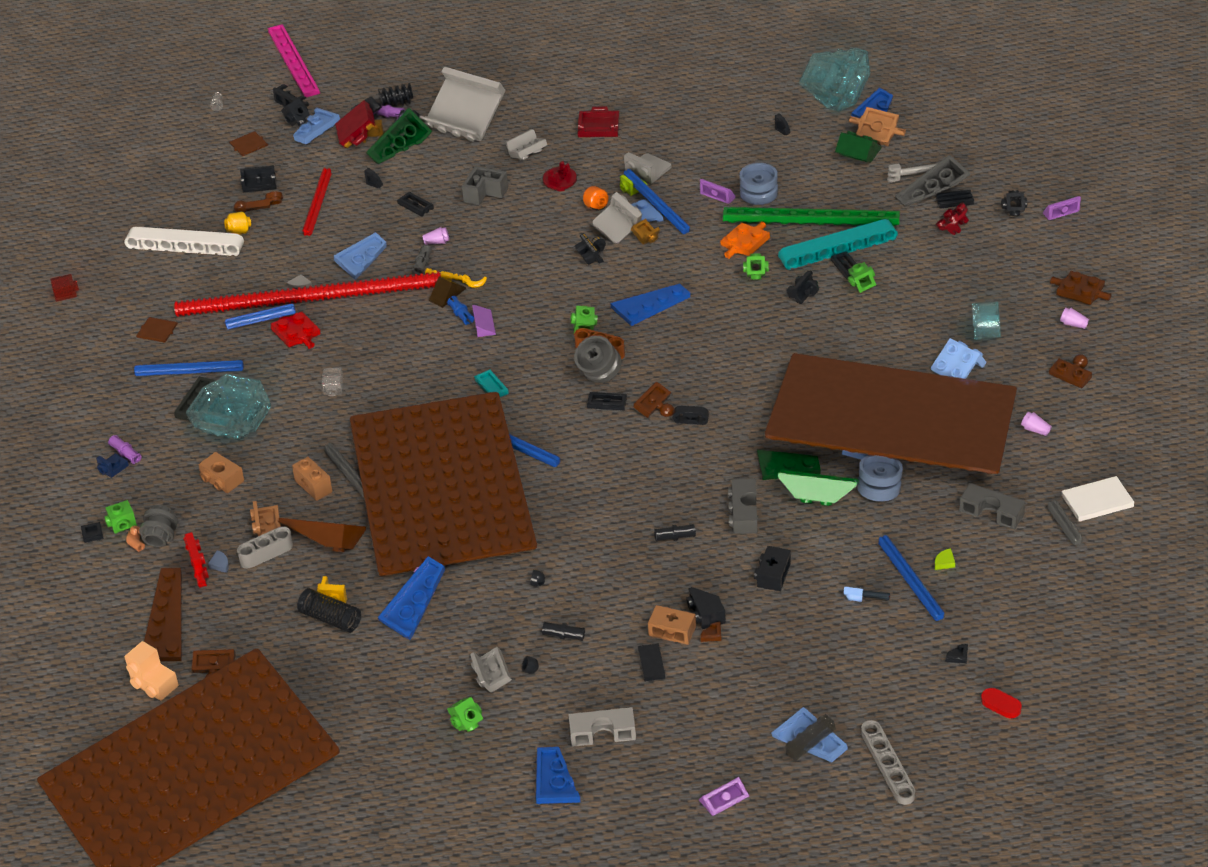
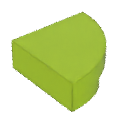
(944, 560)

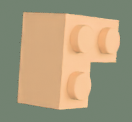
(148, 672)

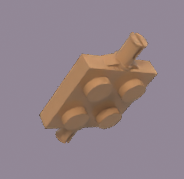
(878, 125)

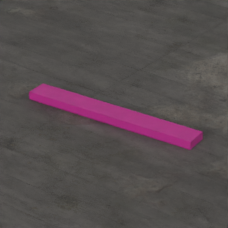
(293, 61)

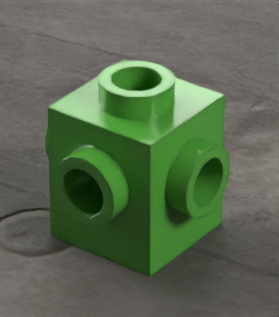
(752, 260)
(861, 277)
(584, 318)
(120, 516)
(465, 714)

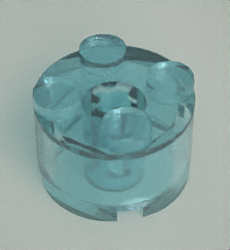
(986, 320)

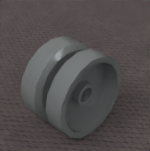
(597, 359)

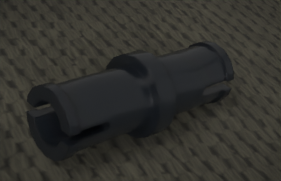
(674, 532)
(563, 631)

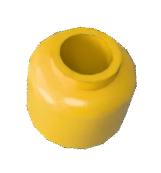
(237, 223)

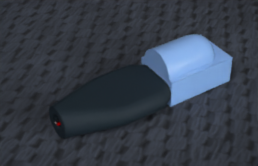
(857, 594)

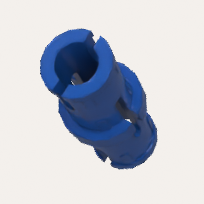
(460, 310)

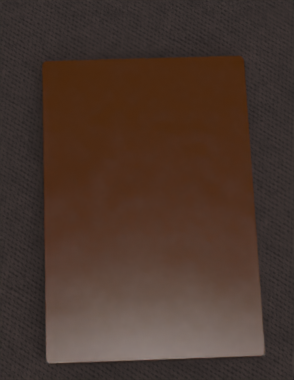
(893, 413)
(441, 483)
(188, 766)

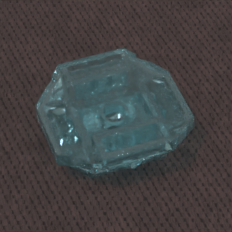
(230, 407)

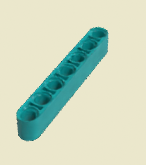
(829, 245)

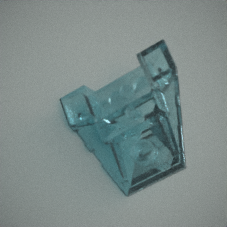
(837, 77)

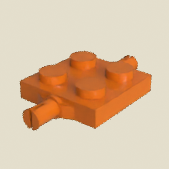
(745, 239)

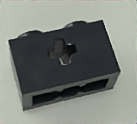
(773, 568)

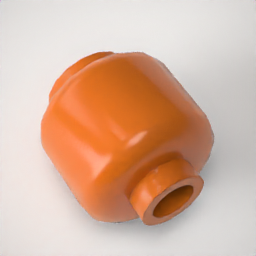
(595, 198)

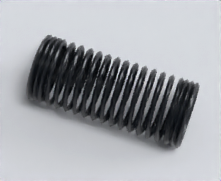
(346, 615)

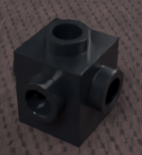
(295, 113)
(1018, 198)

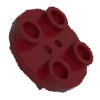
(560, 177)
(953, 218)

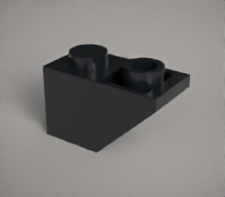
(706, 607)

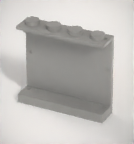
(464, 105)

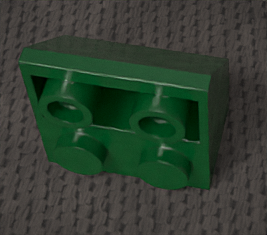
(857, 147)

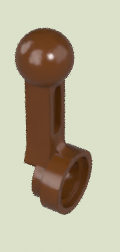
(270, 199)

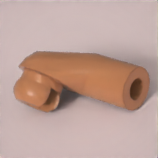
(133, 539)

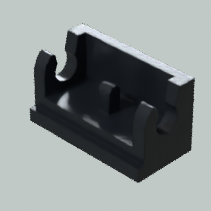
(285, 97)
(258, 179)

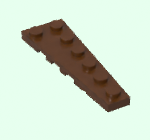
(165, 619)

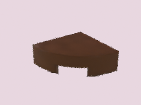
(712, 633)

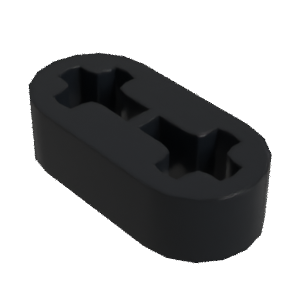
(690, 415)

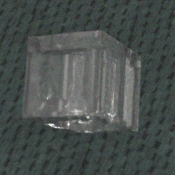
(332, 381)

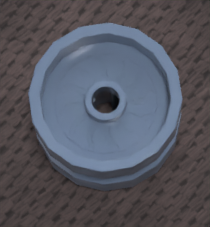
(758, 183)
(879, 478)

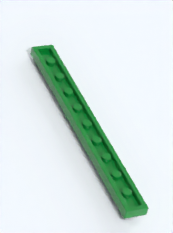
(805, 216)

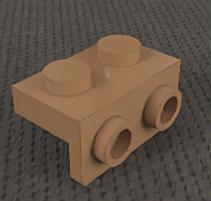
(265, 518)

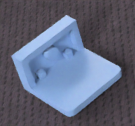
(957, 360)

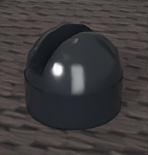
(537, 578)
(530, 665)

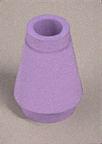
(437, 236)
(1073, 318)
(1035, 424)

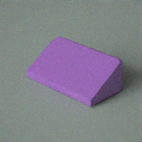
(716, 191)
(1062, 208)
(483, 321)
(724, 796)

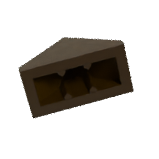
(444, 290)

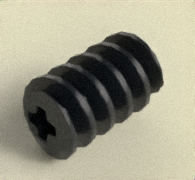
(396, 95)

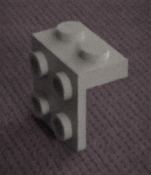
(647, 166)
(617, 219)

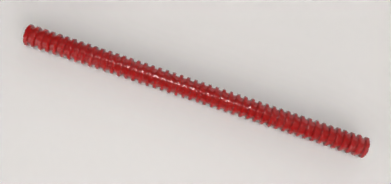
(305, 294)

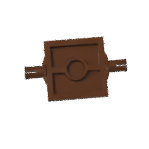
(1080, 287)

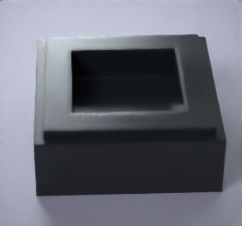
(92, 532)

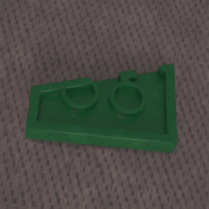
(772, 462)

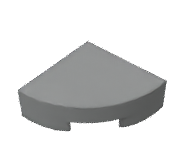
(299, 281)

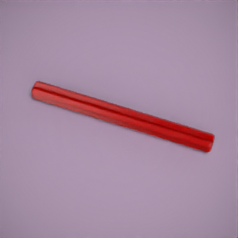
(317, 202)

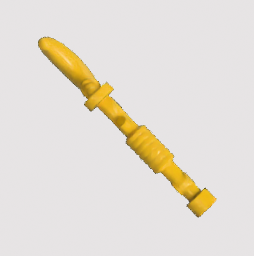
(465, 279)

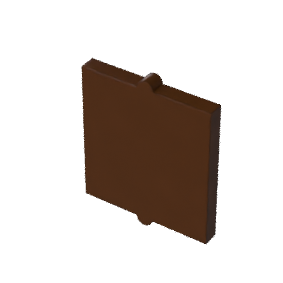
(248, 143)
(157, 329)

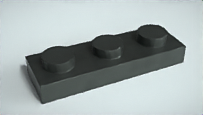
(180, 411)

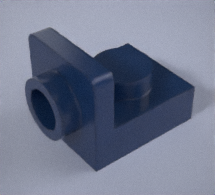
(112, 465)

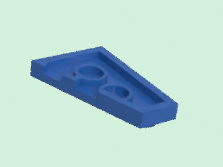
(878, 100)
(553, 778)

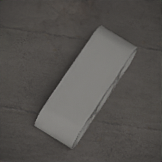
(265, 547)

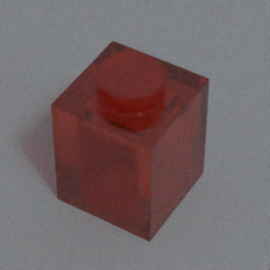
(64, 287)

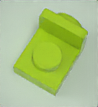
(627, 185)

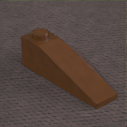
(328, 534)

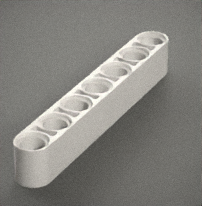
(184, 240)

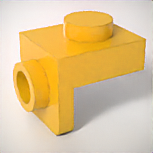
(332, 590)

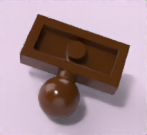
(1072, 373)
(653, 400)
(211, 660)

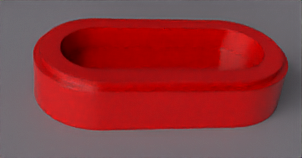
(1001, 703)

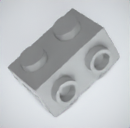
(525, 144)
(491, 669)

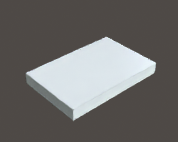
(1097, 498)

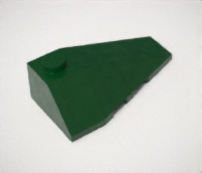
(399, 136)

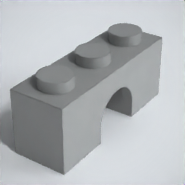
(586, 724)

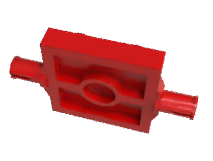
(296, 330)
(197, 559)

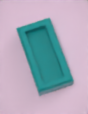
(490, 383)

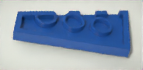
(648, 304)
(412, 600)

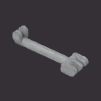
(895, 171)

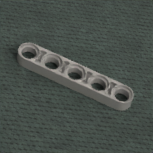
(888, 770)

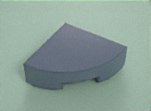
(219, 562)

